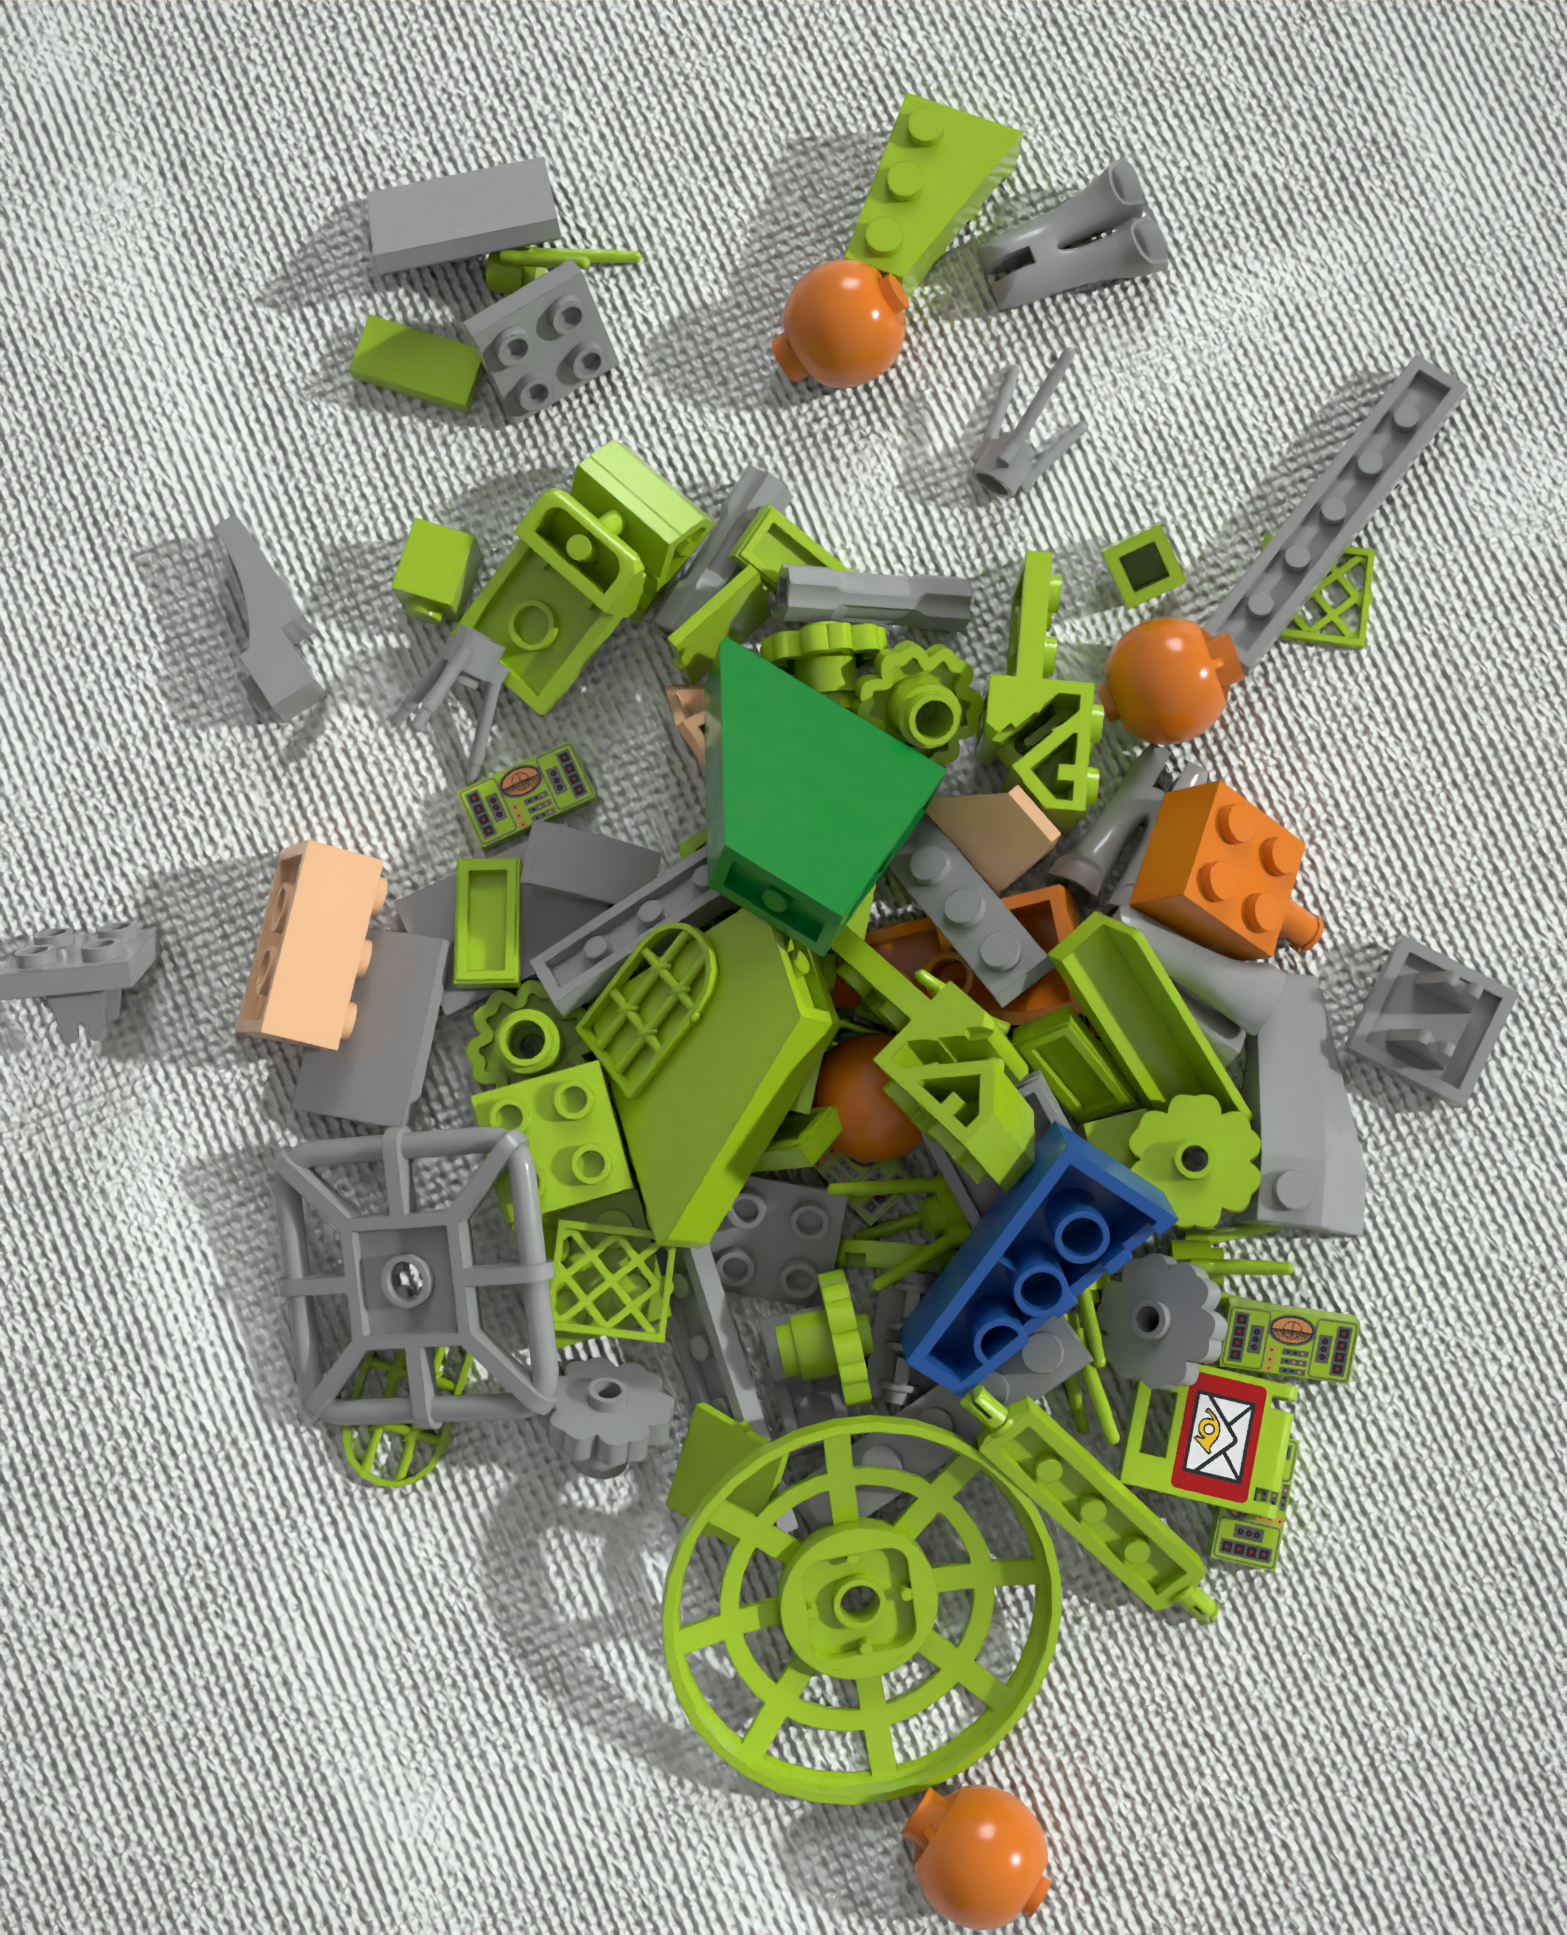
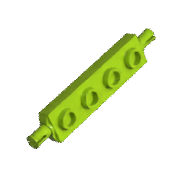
(1090, 1503)

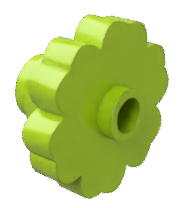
(826, 655)
(923, 680)
(505, 1026)
(1198, 1126)
(829, 1341)

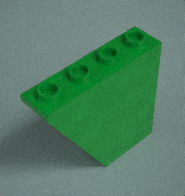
(801, 798)

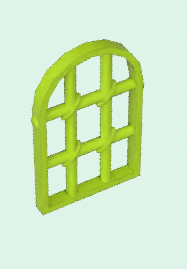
(628, 1009)
(410, 1434)

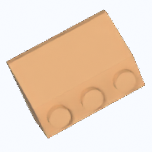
(312, 946)

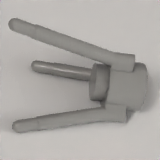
(1005, 462)
(467, 659)

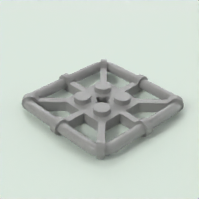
(442, 1250)

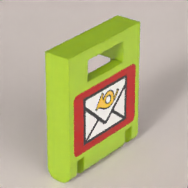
(1218, 1442)

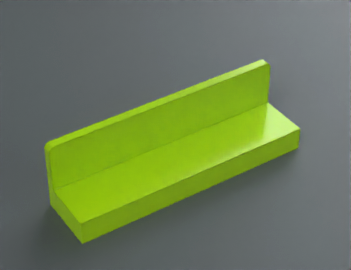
(1141, 1015)

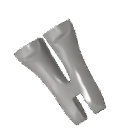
(1103, 206)
(1136, 802)
(1220, 992)

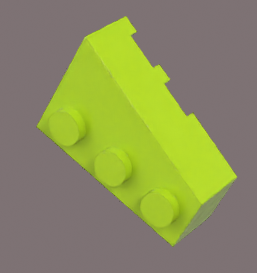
(929, 186)

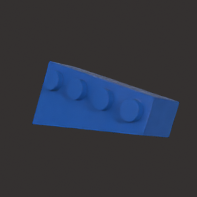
(1031, 1259)

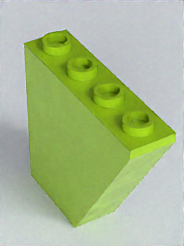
(727, 1081)

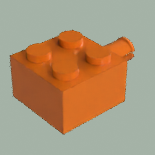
(1224, 875)

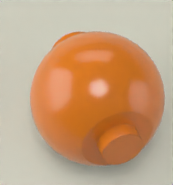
(842, 325)
(1169, 680)
(871, 1121)
(978, 1856)

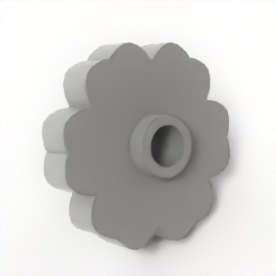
(1161, 1322)
(608, 1415)

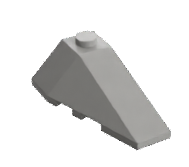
(1304, 1121)

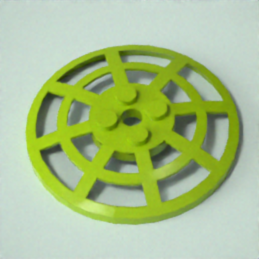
(865, 1641)

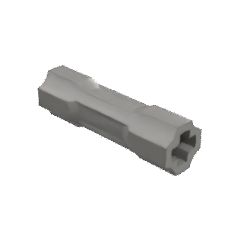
(712, 566)
(857, 597)

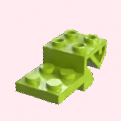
(583, 569)
(1021, 701)
(946, 1067)
(580, 1178)

